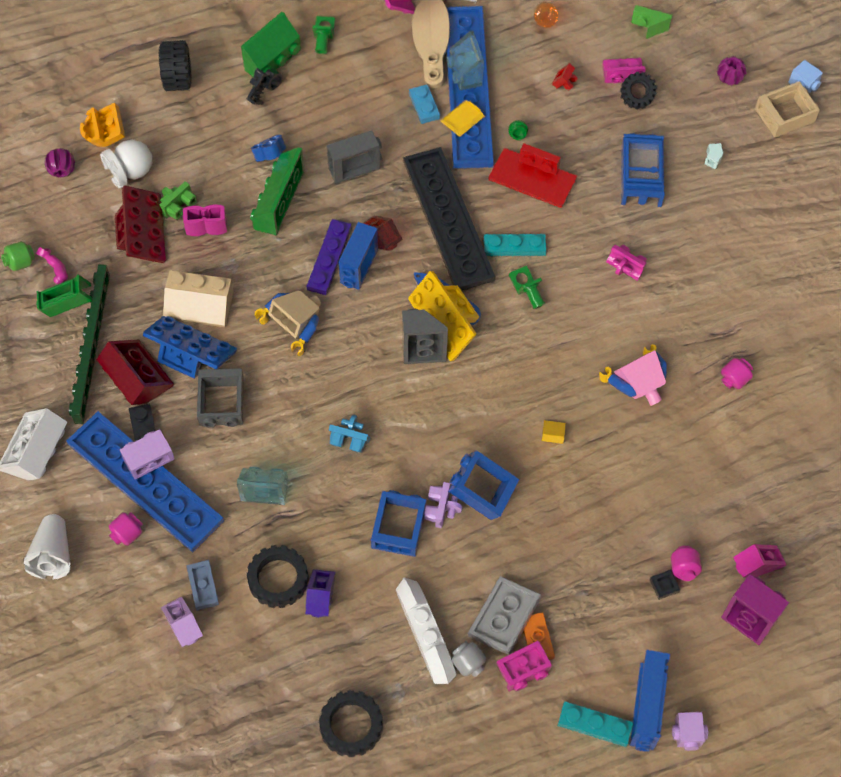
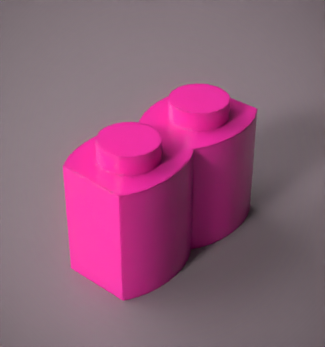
(205, 220)

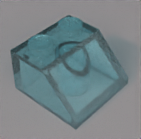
(466, 62)
(263, 485)

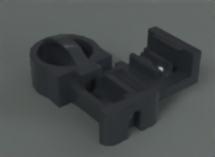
(270, 80)

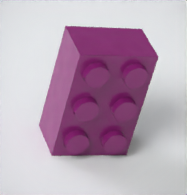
(755, 609)

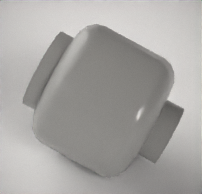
(468, 659)

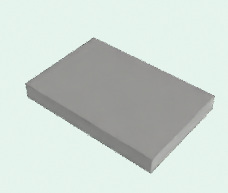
(504, 615)

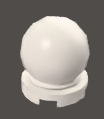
(129, 160)

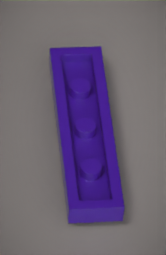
(329, 257)

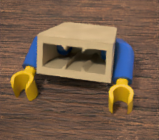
(295, 314)

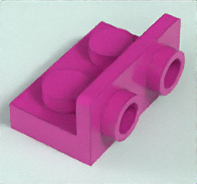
(619, 69)
(524, 666)

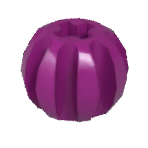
(731, 70)
(59, 162)

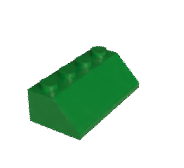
(278, 192)

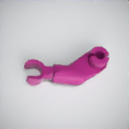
(59, 267)

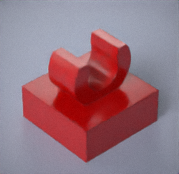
(563, 77)

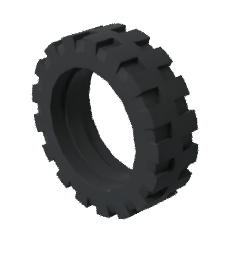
(272, 554)
(351, 748)

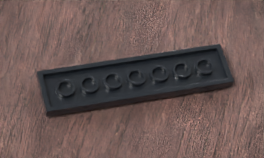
(448, 219)

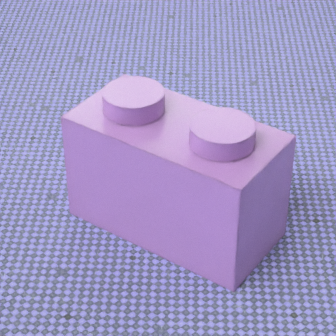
(147, 454)

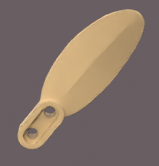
(431, 38)

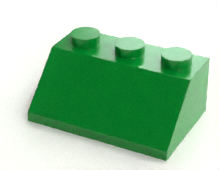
(271, 45)

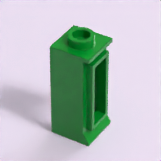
(63, 296)

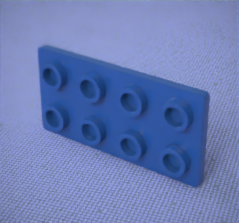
(186, 347)

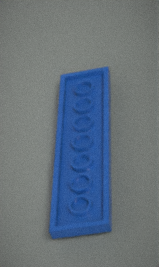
(156, 492)

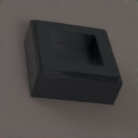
(664, 584)

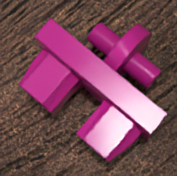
(626, 262)

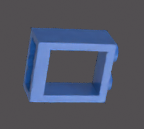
(358, 255)
(508, 483)
(393, 543)

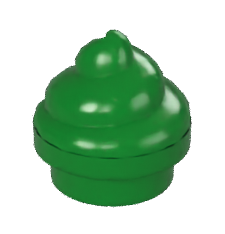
(518, 130)

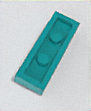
(515, 244)
(595, 724)

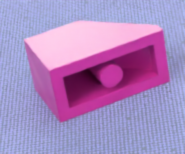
(759, 560)

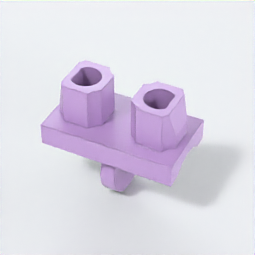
(437, 514)

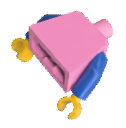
(640, 376)

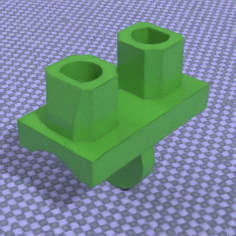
(175, 198)

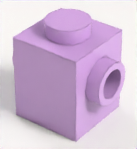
(689, 730)

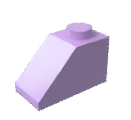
(182, 622)

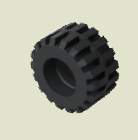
(175, 65)

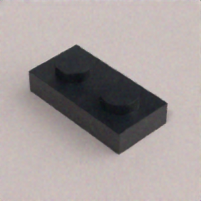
(141, 420)

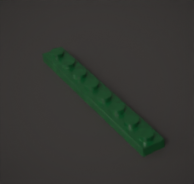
(88, 350)

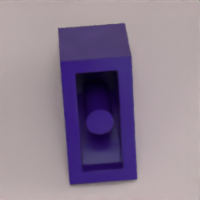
(320, 593)

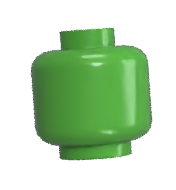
(17, 256)

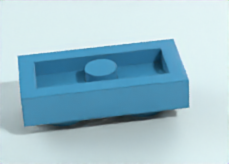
(424, 104)

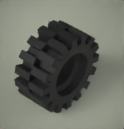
(627, 95)

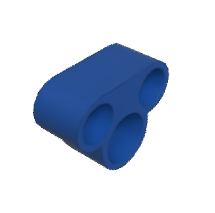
(269, 148)

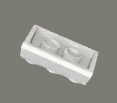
(33, 444)

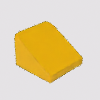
(553, 432)

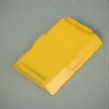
(462, 117)

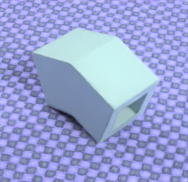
(714, 155)

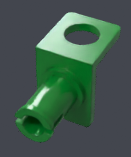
(323, 33)
(529, 288)

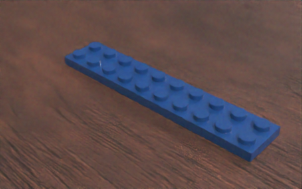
(475, 145)

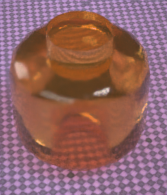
(546, 14)

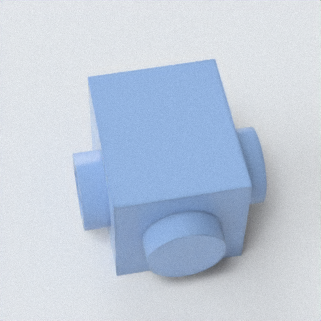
(807, 75)

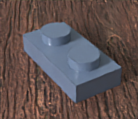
(202, 585)

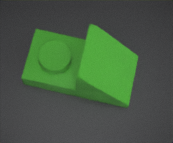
(655, 21)

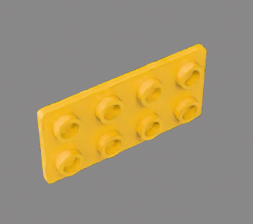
(450, 308)

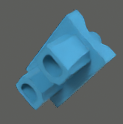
(358, 439)

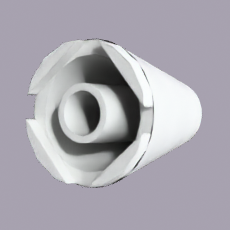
(49, 550)

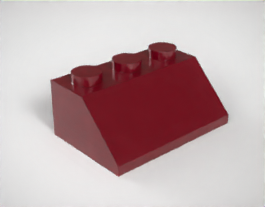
(134, 371)

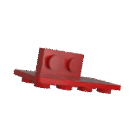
(533, 174)

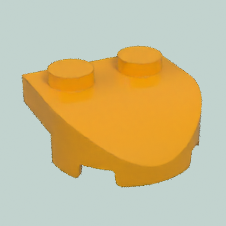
(103, 126)

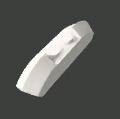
(425, 631)

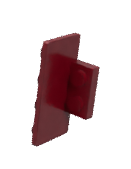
(140, 225)

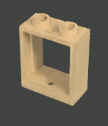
(772, 119)

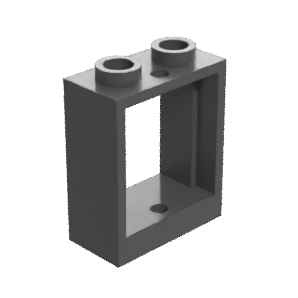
(357, 165)
(220, 378)

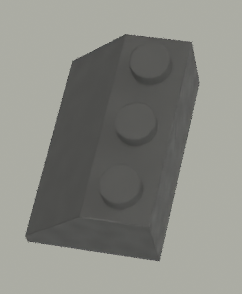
(423, 337)

